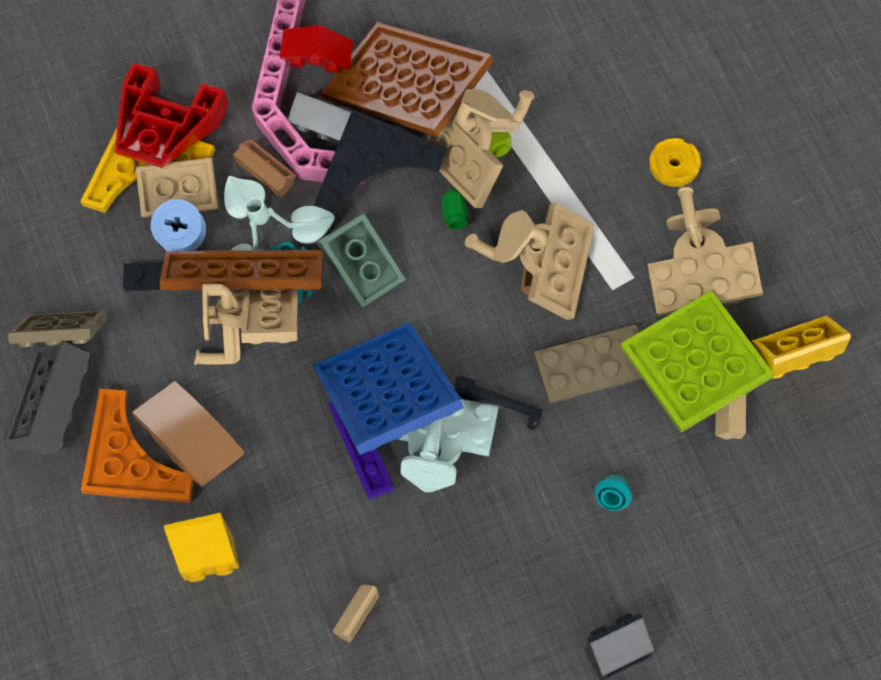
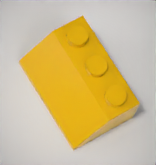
(802, 345)

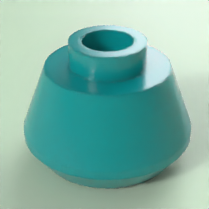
(613, 493)

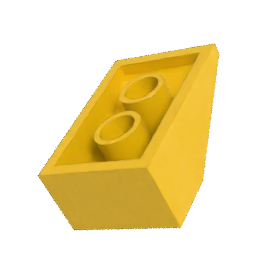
(202, 547)

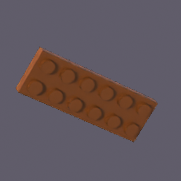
(242, 269)

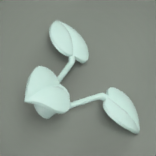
(247, 199)

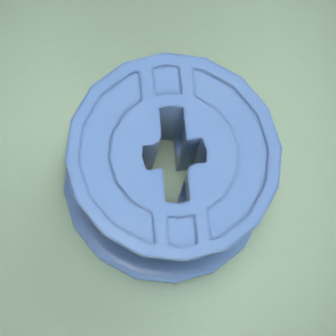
(173, 213)

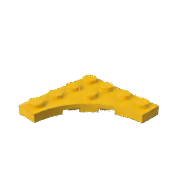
(118, 172)

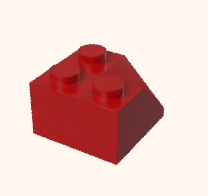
(316, 47)

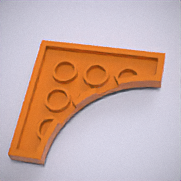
(120, 466)

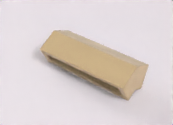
(731, 420)

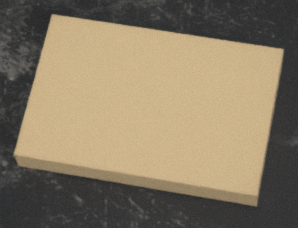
(177, 180)

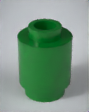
(454, 210)

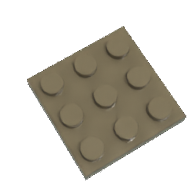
(57, 327)

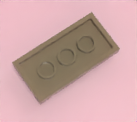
(586, 365)

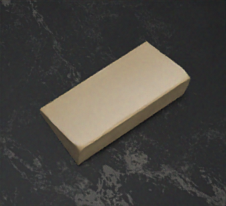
(356, 612)

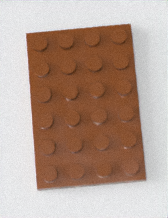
(408, 78)

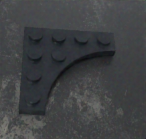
(369, 149)

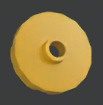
(674, 151)

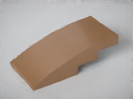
(188, 433)

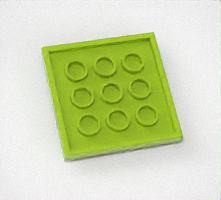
(696, 361)

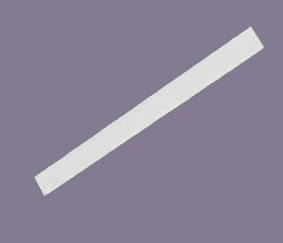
(558, 190)

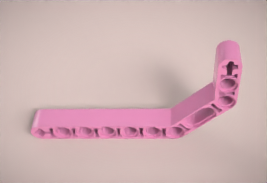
(271, 102)

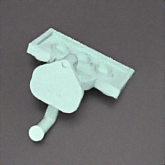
(465, 431)

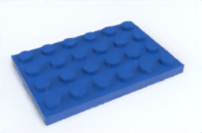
(387, 388)

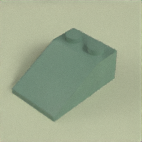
(361, 260)

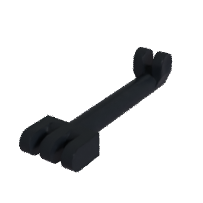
(466, 388)

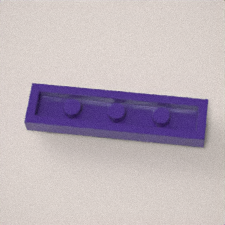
(367, 465)

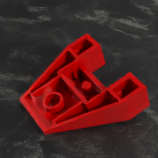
(159, 129)

